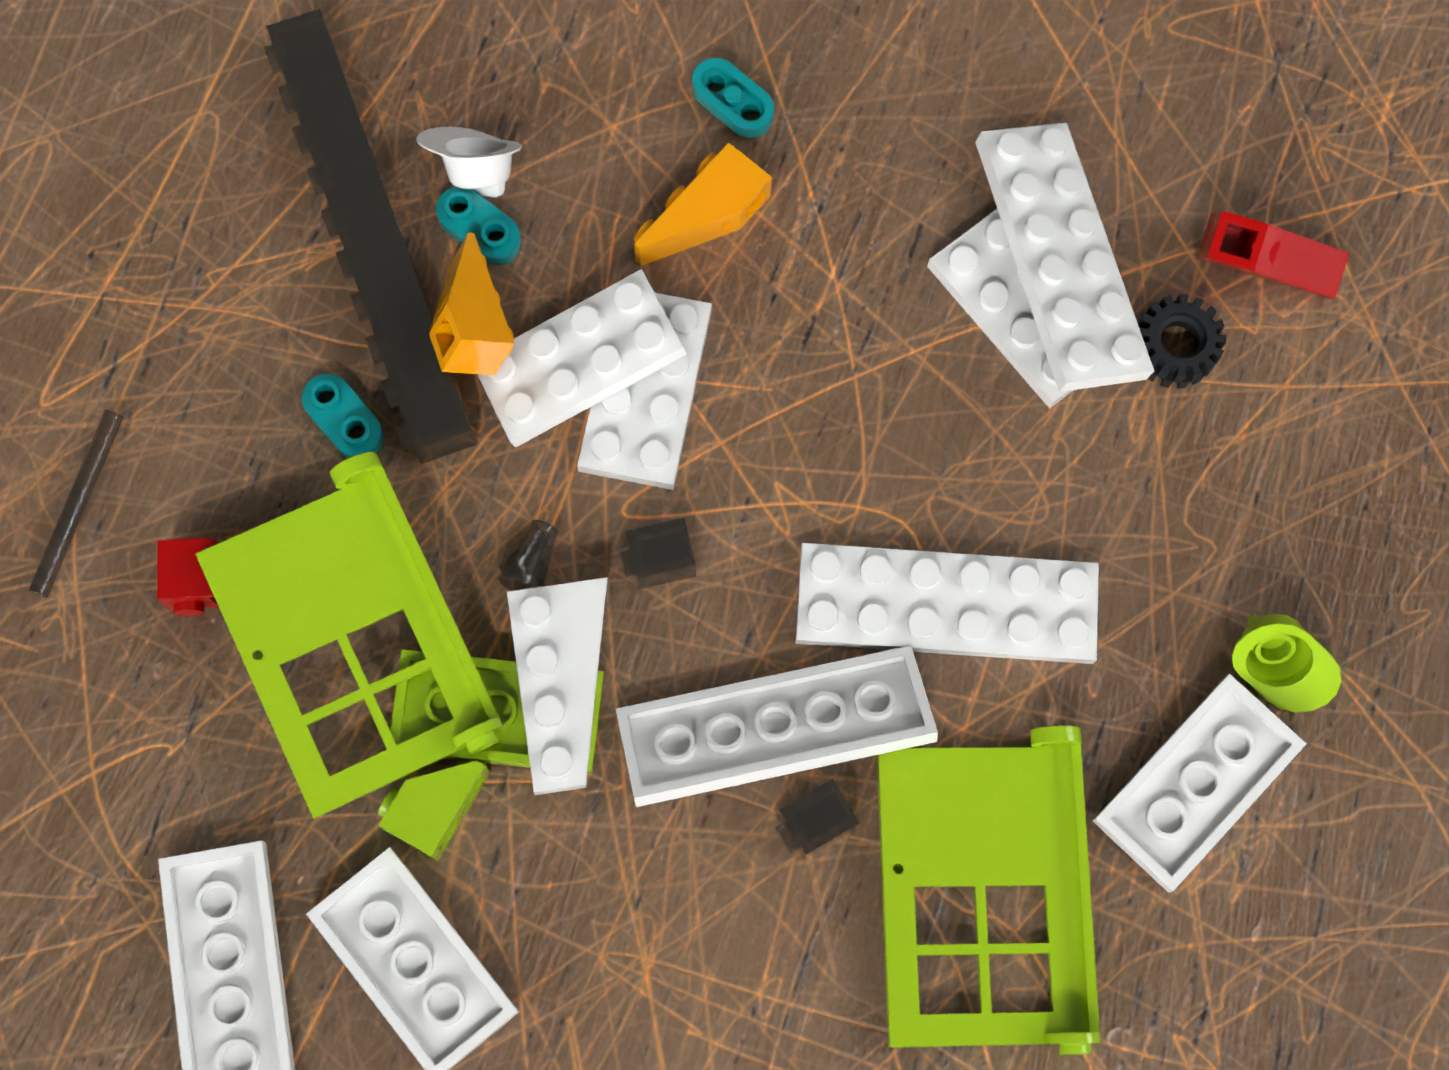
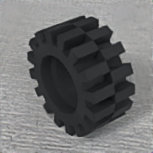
(1198, 323)

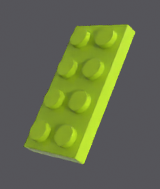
(422, 707)

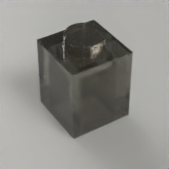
(658, 554)
(815, 820)

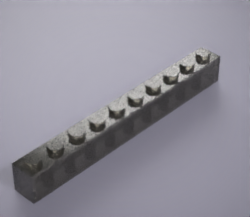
(370, 237)

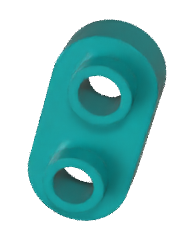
(735, 99)
(482, 220)
(341, 415)

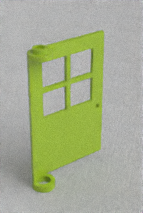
(317, 581)
(979, 825)

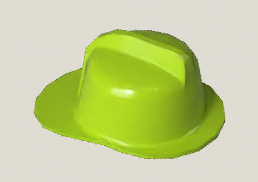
(1286, 663)

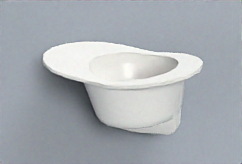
(472, 157)

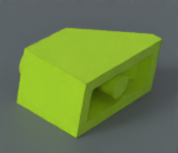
(432, 806)

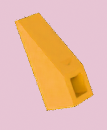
(711, 206)
(469, 322)

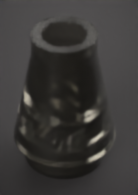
(530, 558)

